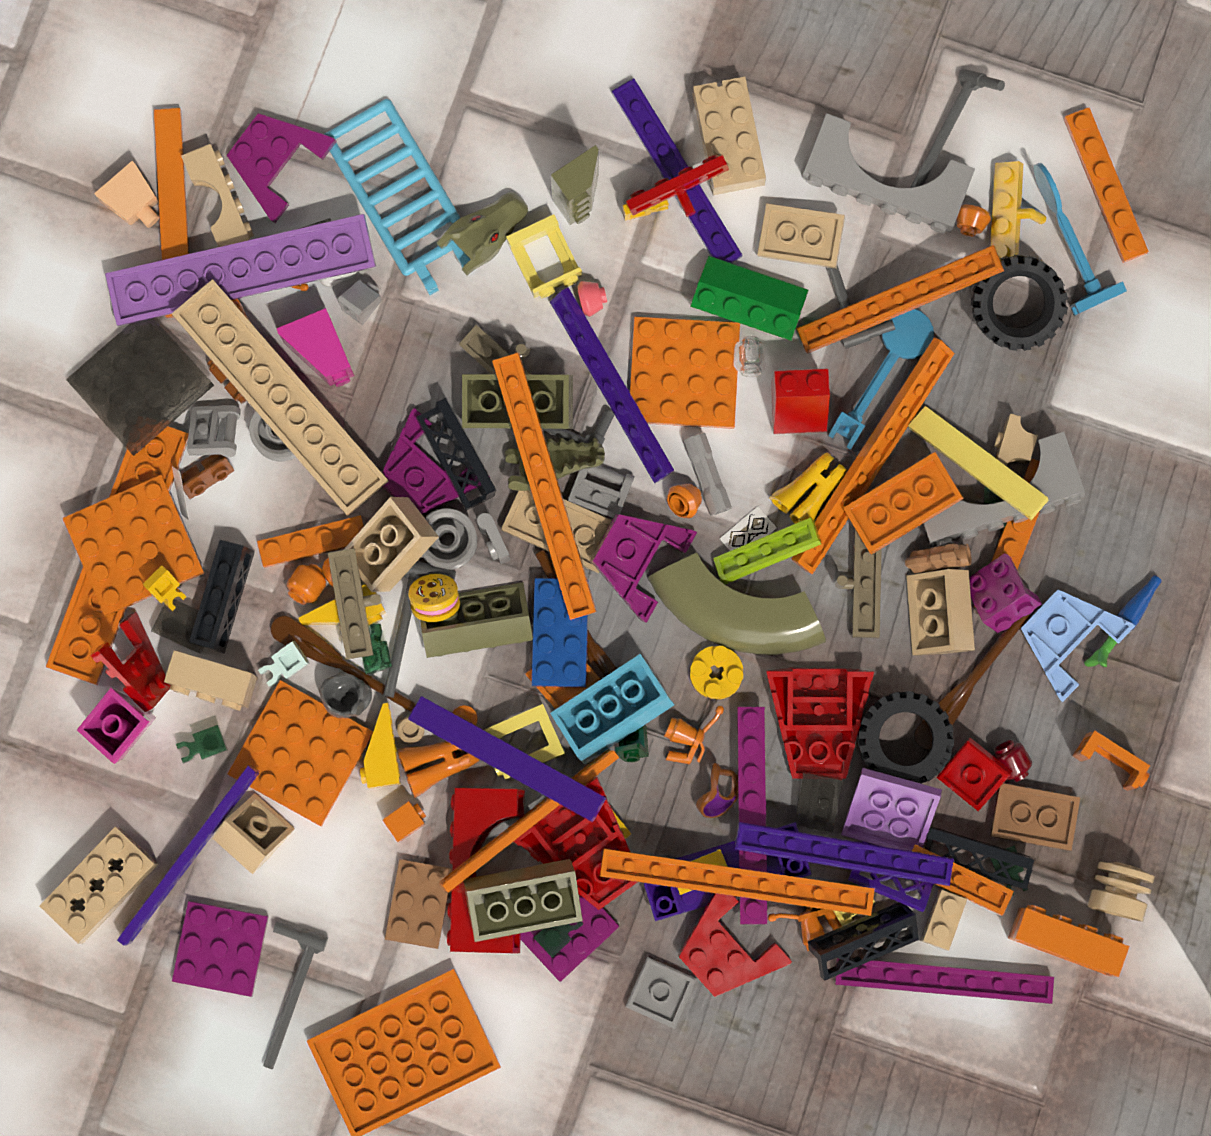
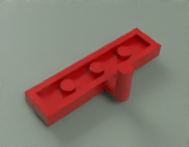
(677, 186)

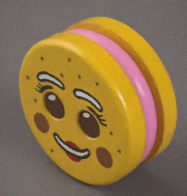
(434, 597)

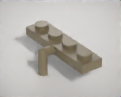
(486, 349)
(866, 590)
(352, 603)

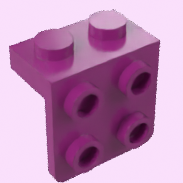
(1001, 594)

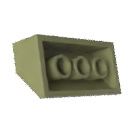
(576, 185)
(483, 621)
(523, 900)

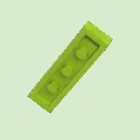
(767, 551)

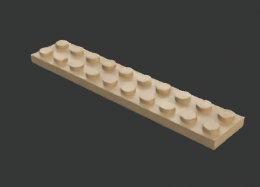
(279, 397)

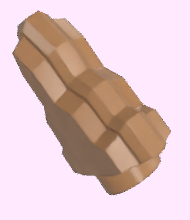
(939, 558)

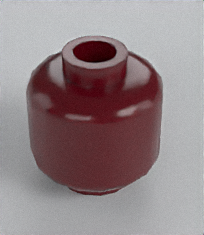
(1014, 757)

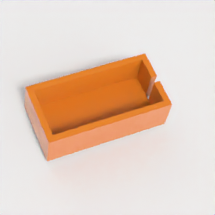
(1069, 942)

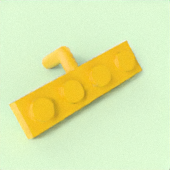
(1007, 208)

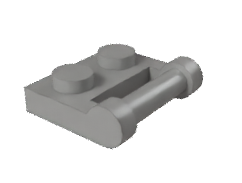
(204, 430)
(598, 497)
(495, 545)

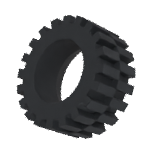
(1043, 326)
(913, 703)

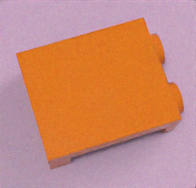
(1114, 753)

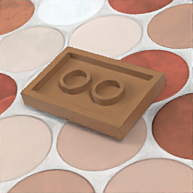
(1035, 817)
(417, 904)

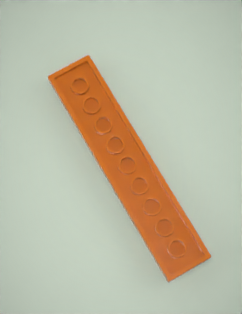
(84, 622)

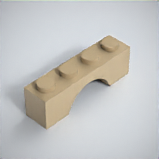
(205, 170)

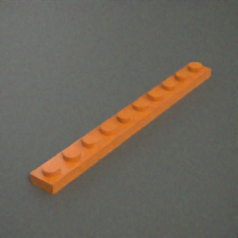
(877, 450)
(544, 486)
(737, 882)

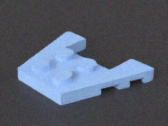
(1060, 627)

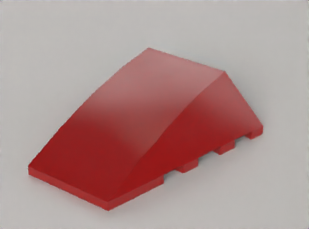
(819, 716)
(570, 836)

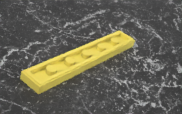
(978, 463)

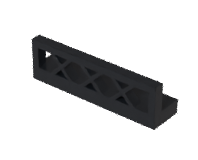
(465, 449)
(222, 596)
(987, 850)
(864, 934)

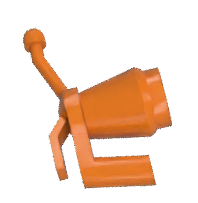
(684, 733)
(809, 922)

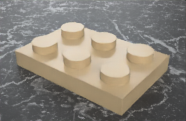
(801, 236)

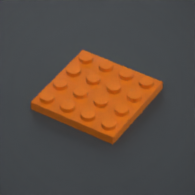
(685, 371)
(128, 540)
(301, 753)

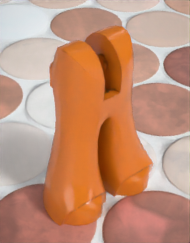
(424, 779)

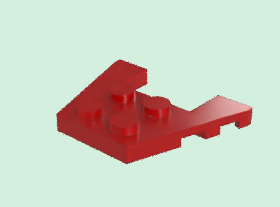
(140, 669)
(718, 957)

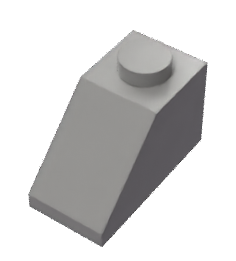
(360, 301)

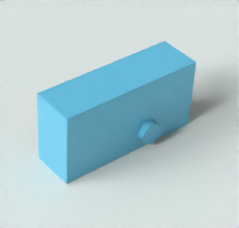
(612, 709)

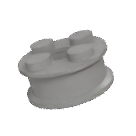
(266, 442)
(465, 541)

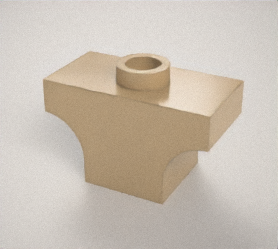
(1014, 442)

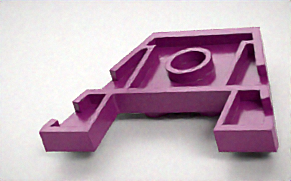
(266, 150)
(415, 474)
(627, 553)

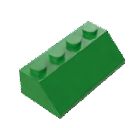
(749, 298)

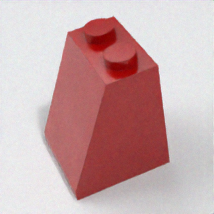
(800, 401)

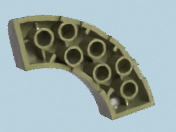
(735, 618)

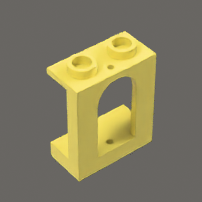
(549, 227)
(524, 719)

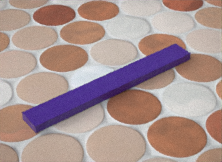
(670, 163)
(611, 385)
(507, 759)
(843, 854)
(188, 855)

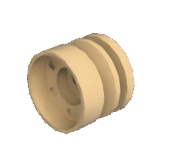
(1121, 891)

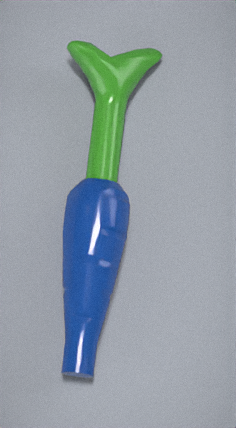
(1131, 612)

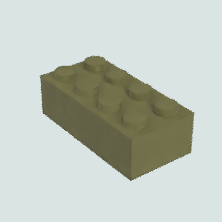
(485, 406)

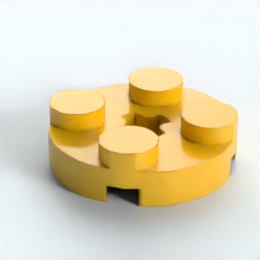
(719, 657)

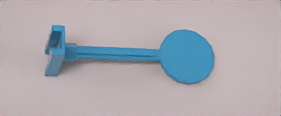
(1095, 292)
(908, 341)

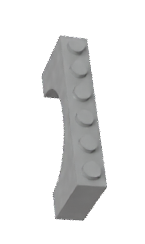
(931, 203)
(1055, 478)

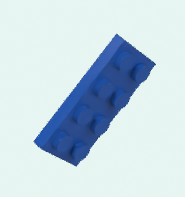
(558, 642)

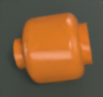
(306, 584)

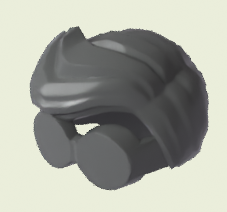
(345, 695)

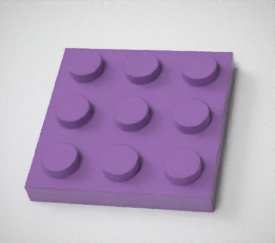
(890, 811)

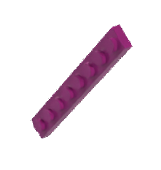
(752, 799)
(950, 981)

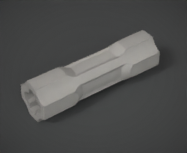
(707, 473)

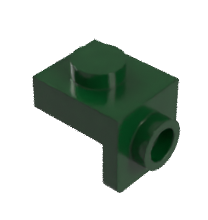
(633, 746)

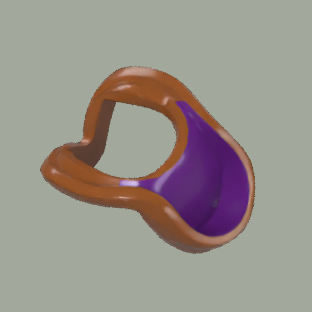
(713, 803)

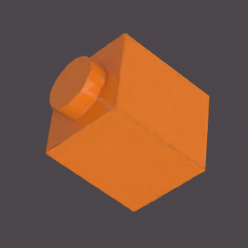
(405, 821)

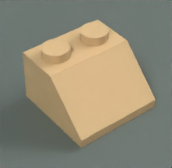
(253, 833)

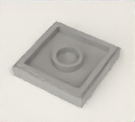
(661, 992)

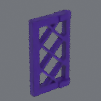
(900, 895)

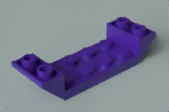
(667, 901)

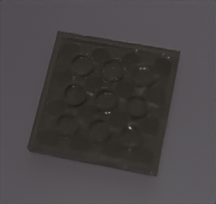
(139, 383)

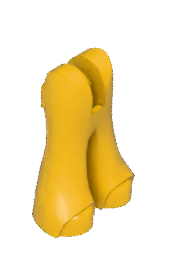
(788, 495)

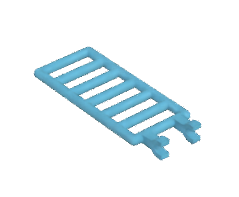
(368, 202)

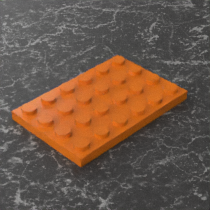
(403, 1054)

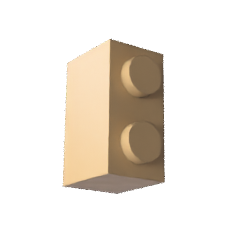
(943, 920)

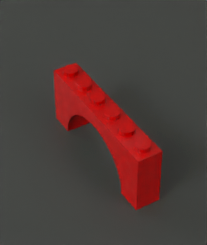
(475, 817)

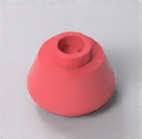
(591, 297)

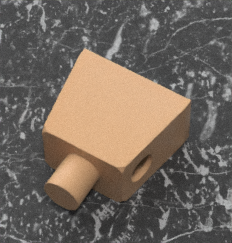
(129, 196)

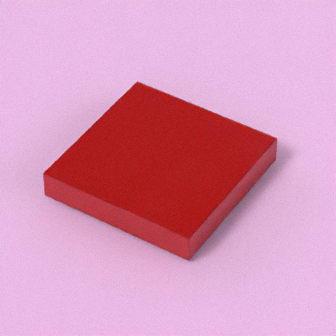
(974, 774)

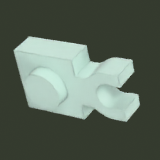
(287, 662)

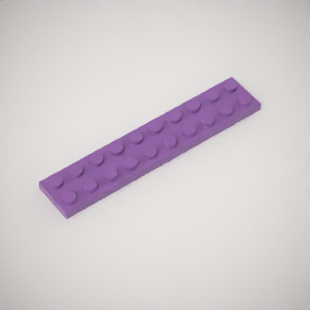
(242, 268)

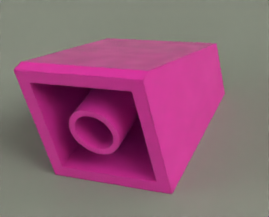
(318, 346)
(115, 725)

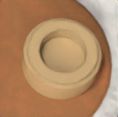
(409, 731)

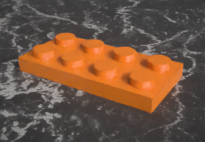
(903, 503)

